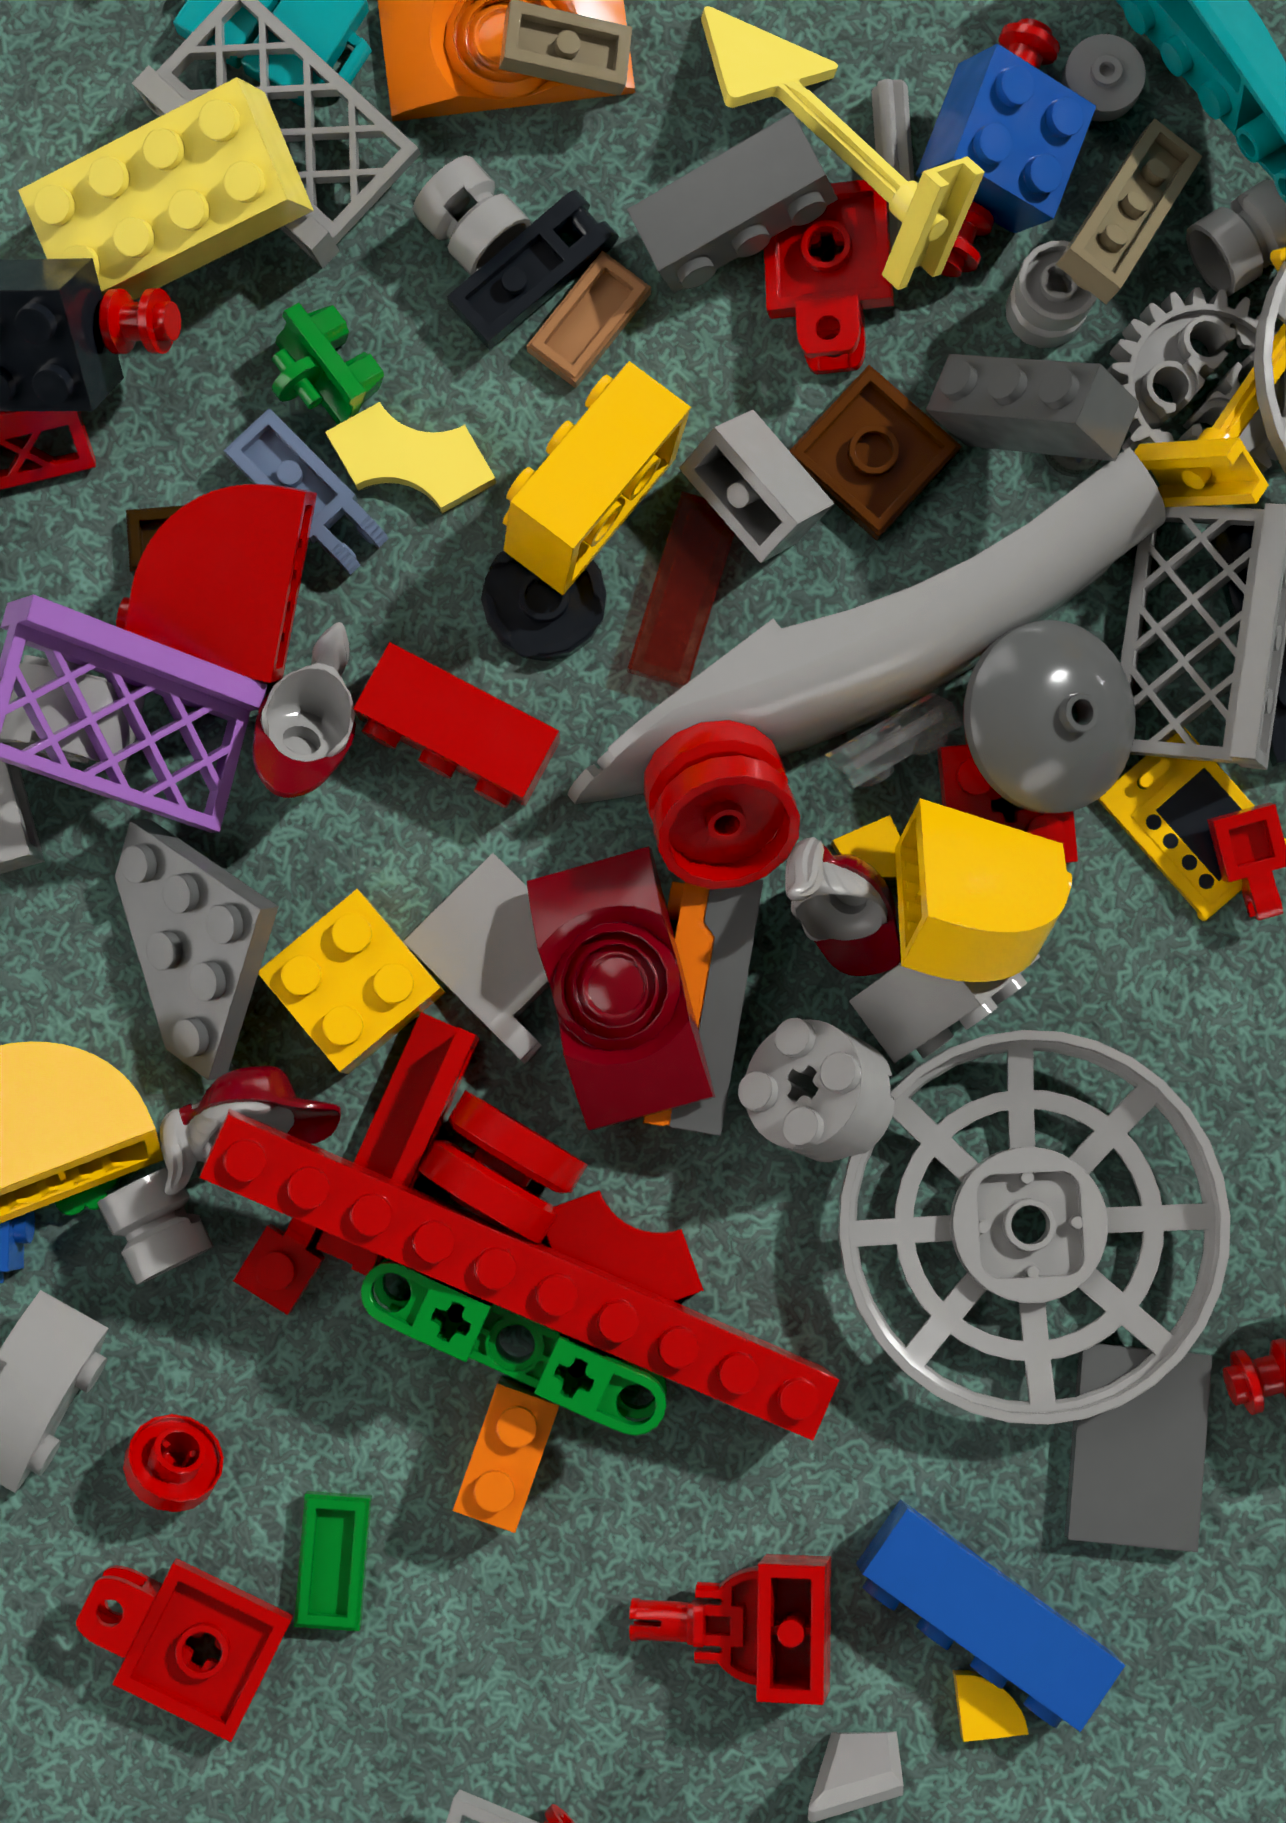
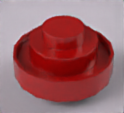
(173, 1463)

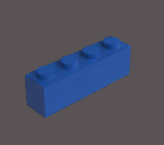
(989, 1616)

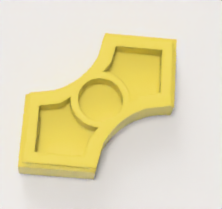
(438, 464)

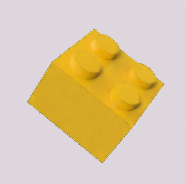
(351, 982)

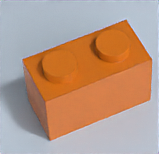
(506, 1455)

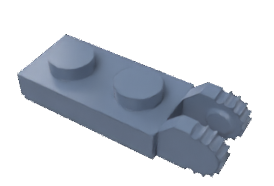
(276, 456)

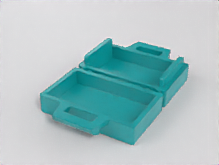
(320, 24)

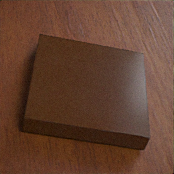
(874, 452)

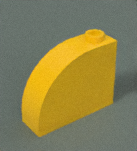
(975, 894)
(66, 1125)

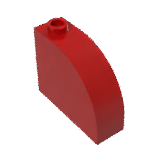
(225, 578)

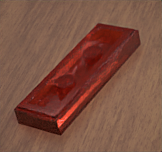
(682, 593)

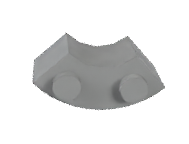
(41, 1370)

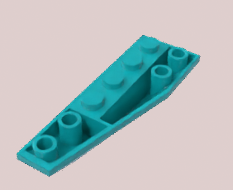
(1229, 64)

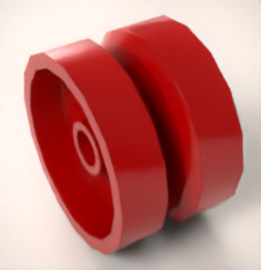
(720, 805)
(498, 1173)

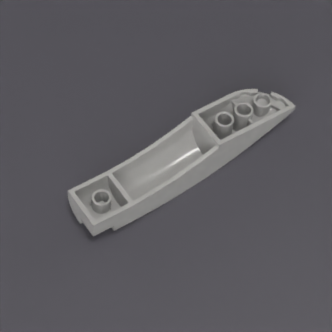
(875, 658)

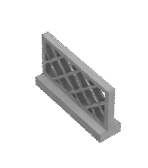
(314, 231)
(1259, 644)

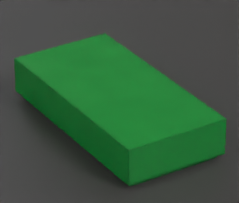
(332, 1561)

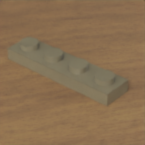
(1129, 212)

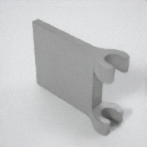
(487, 951)

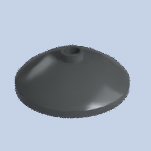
(1024, 724)

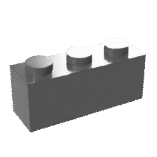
(733, 205)
(1033, 406)

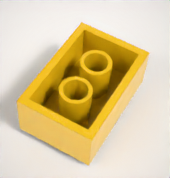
(593, 476)

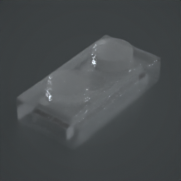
(911, 731)

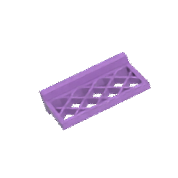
(142, 663)

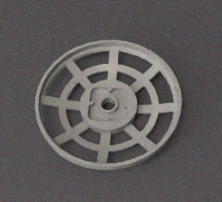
(1072, 1237)

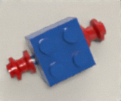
(1016, 129)

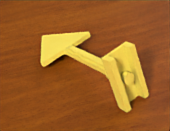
(762, 66)

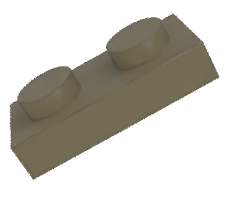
(565, 47)

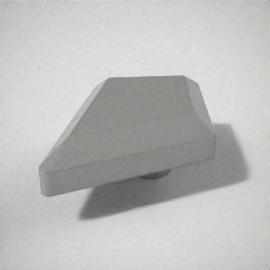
(856, 1773)

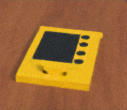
(1172, 822)

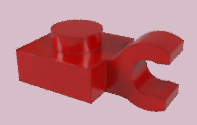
(1249, 848)
(281, 1265)

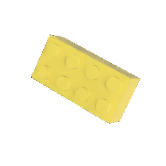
(172, 192)

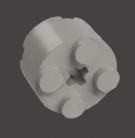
(60, 713)
(818, 1091)

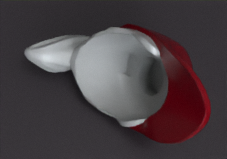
(306, 721)
(843, 908)
(253, 1091)

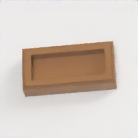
(588, 319)

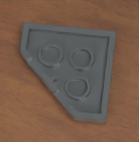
(195, 941)

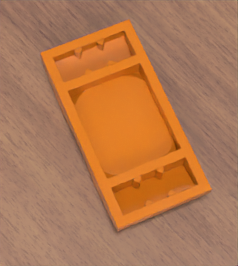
(448, 54)

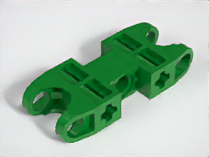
(477, 1337)

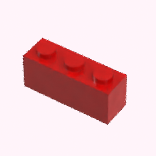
(455, 727)

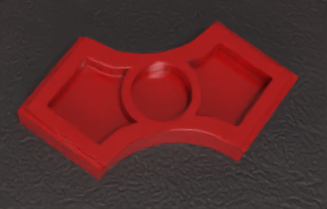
(600, 1238)

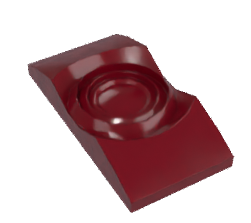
(618, 989)

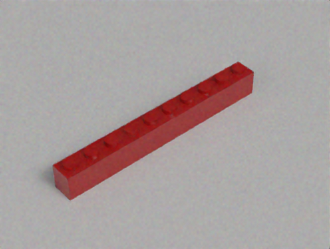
(518, 1274)

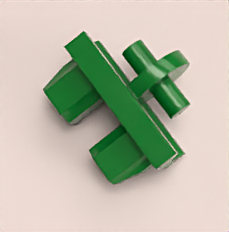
(316, 370)

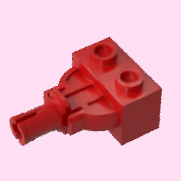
(768, 1626)

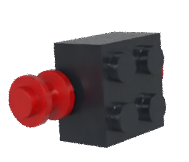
(66, 337)

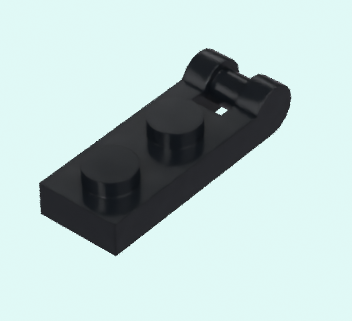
(530, 269)

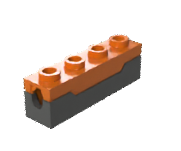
(715, 954)

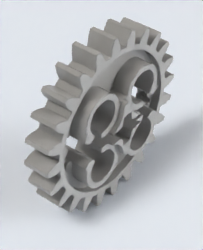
(1162, 353)

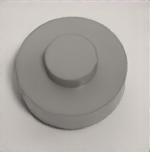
(1106, 73)

